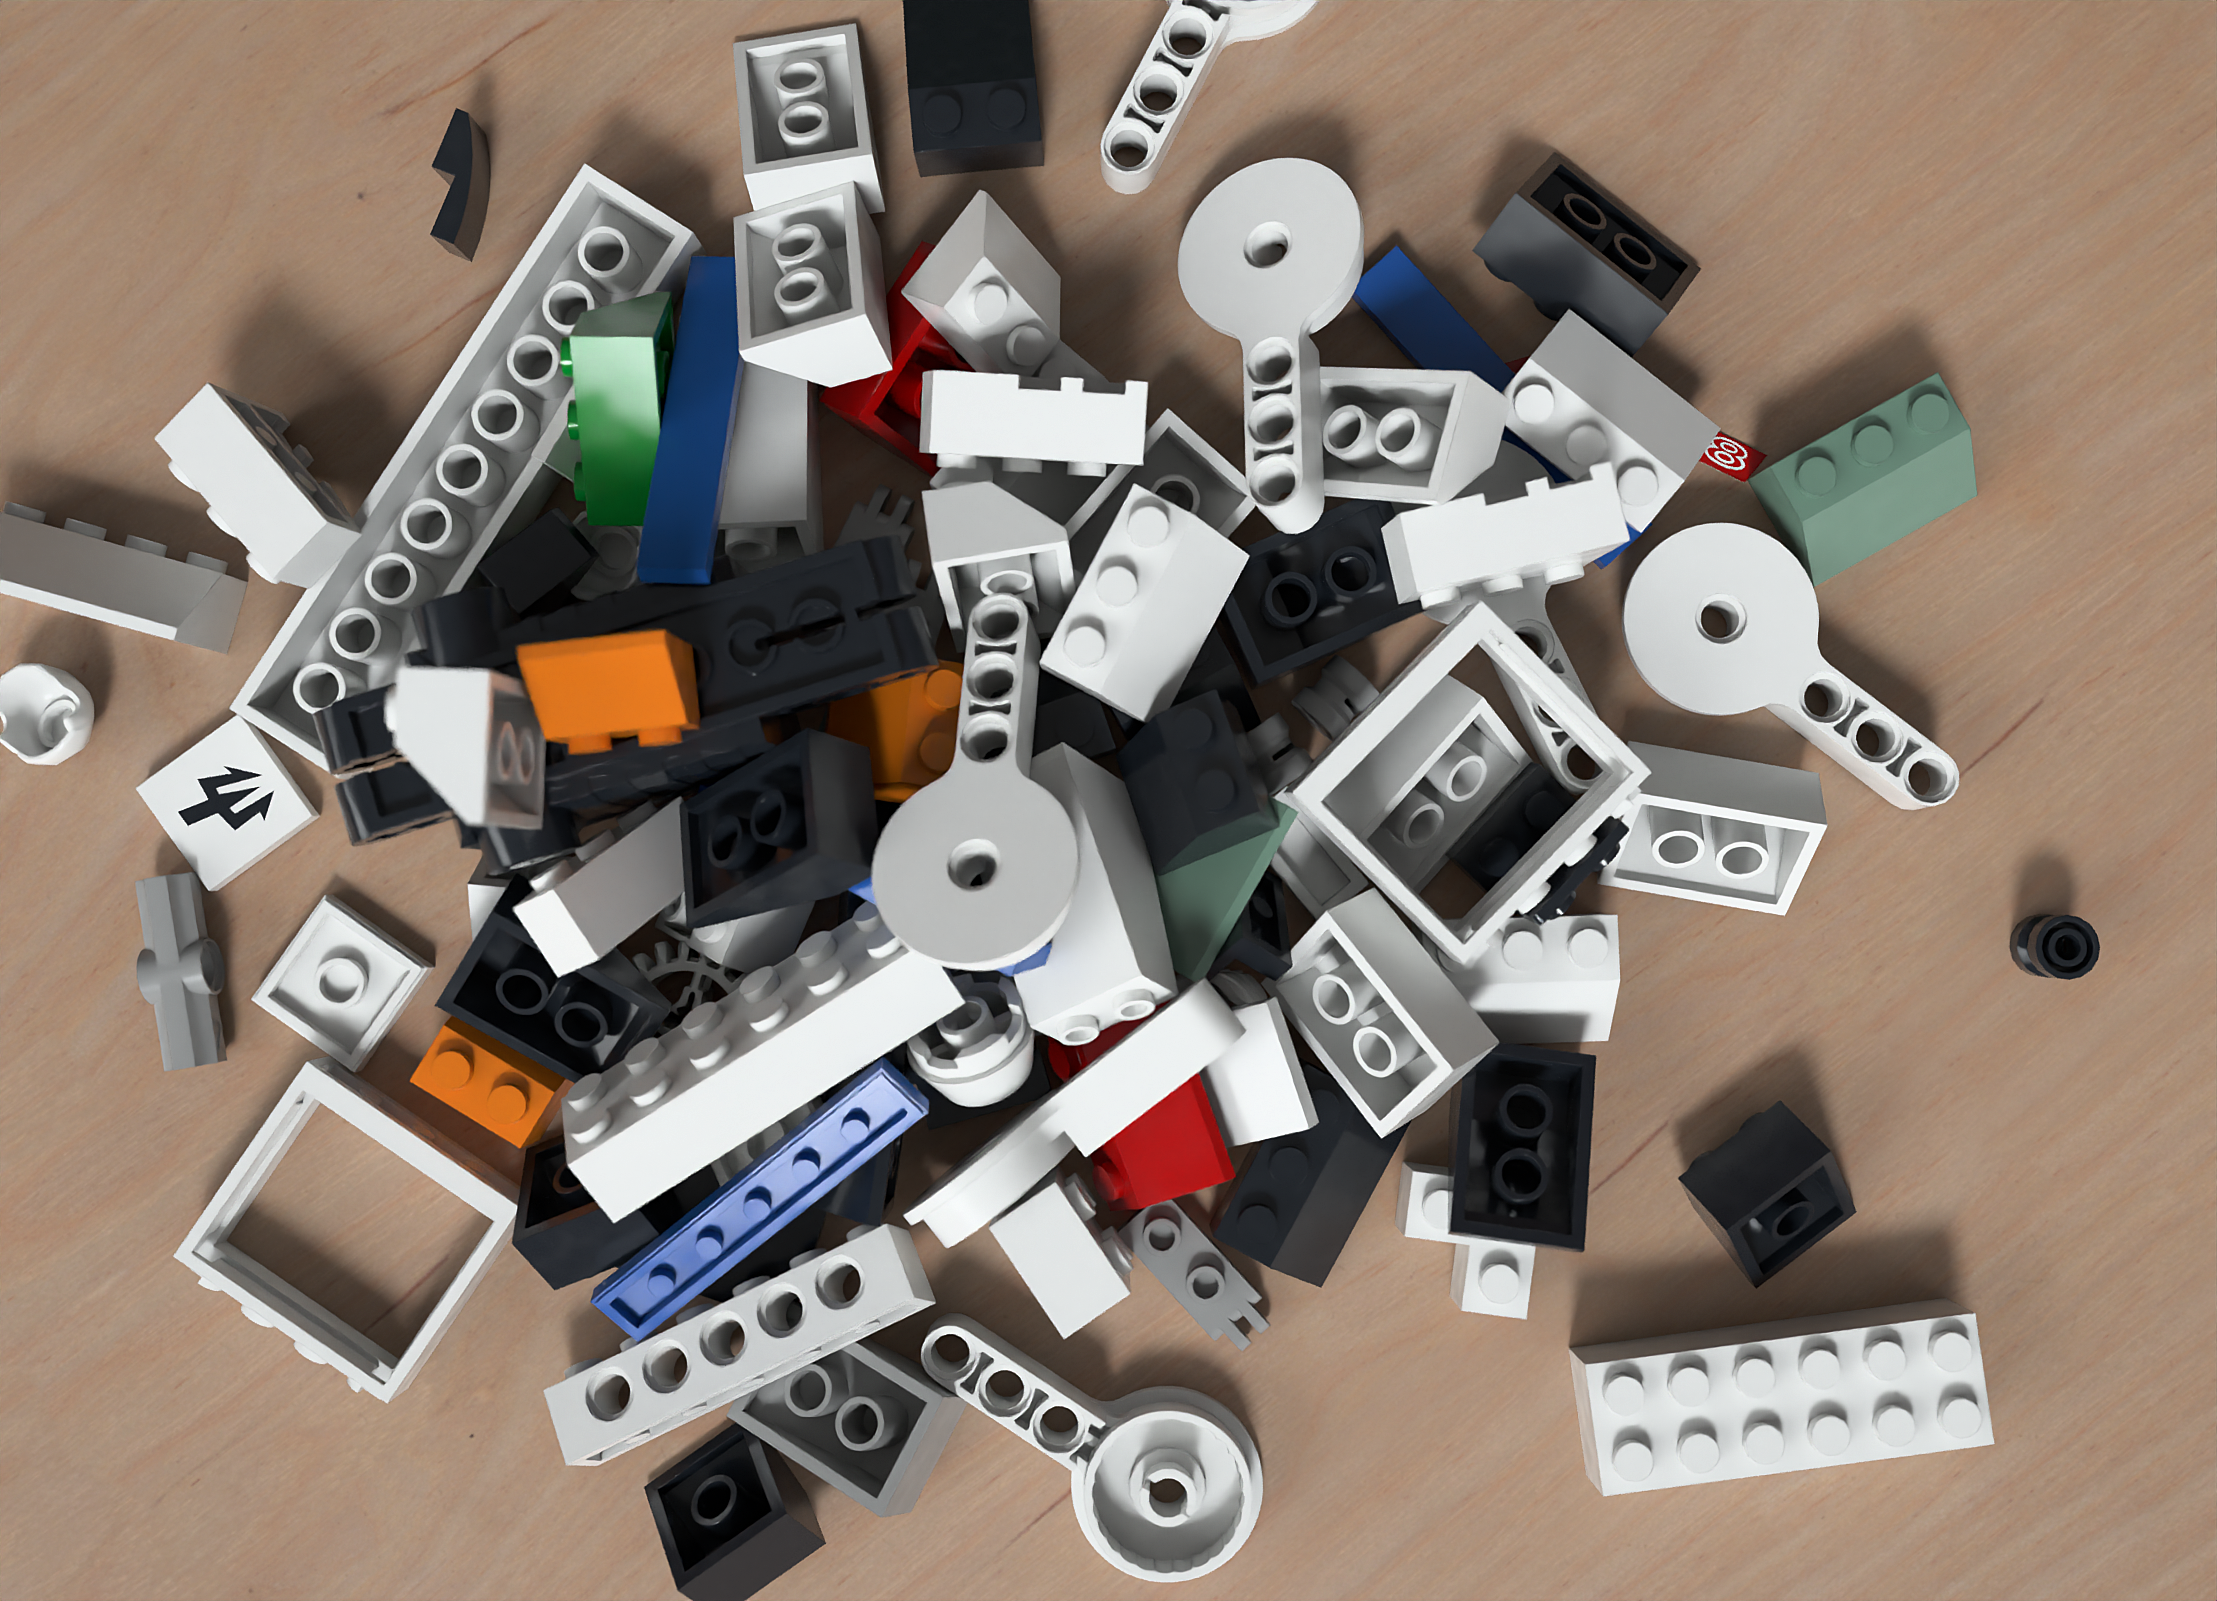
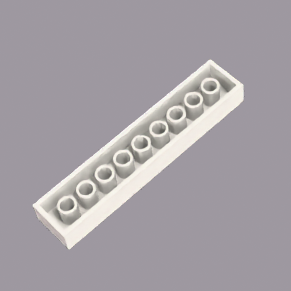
(467, 464)

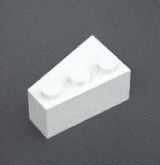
(1032, 421)
(258, 485)
(1505, 539)
(607, 888)

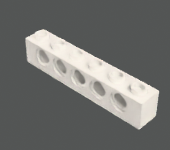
(587, 1404)

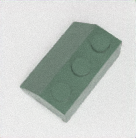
(1871, 480)
(1209, 895)

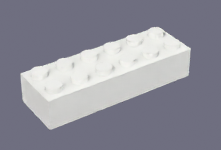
(749, 1060)
(1781, 1396)

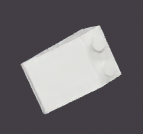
(806, 116)

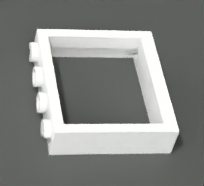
(1564, 842)
(278, 1304)

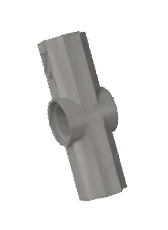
(180, 971)

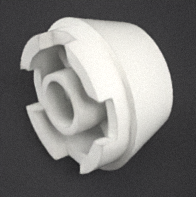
(979, 1048)

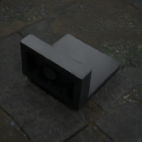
(1515, 825)

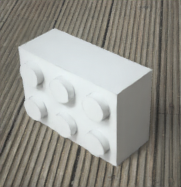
(1379, 1012)

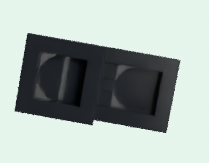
(465, 166)

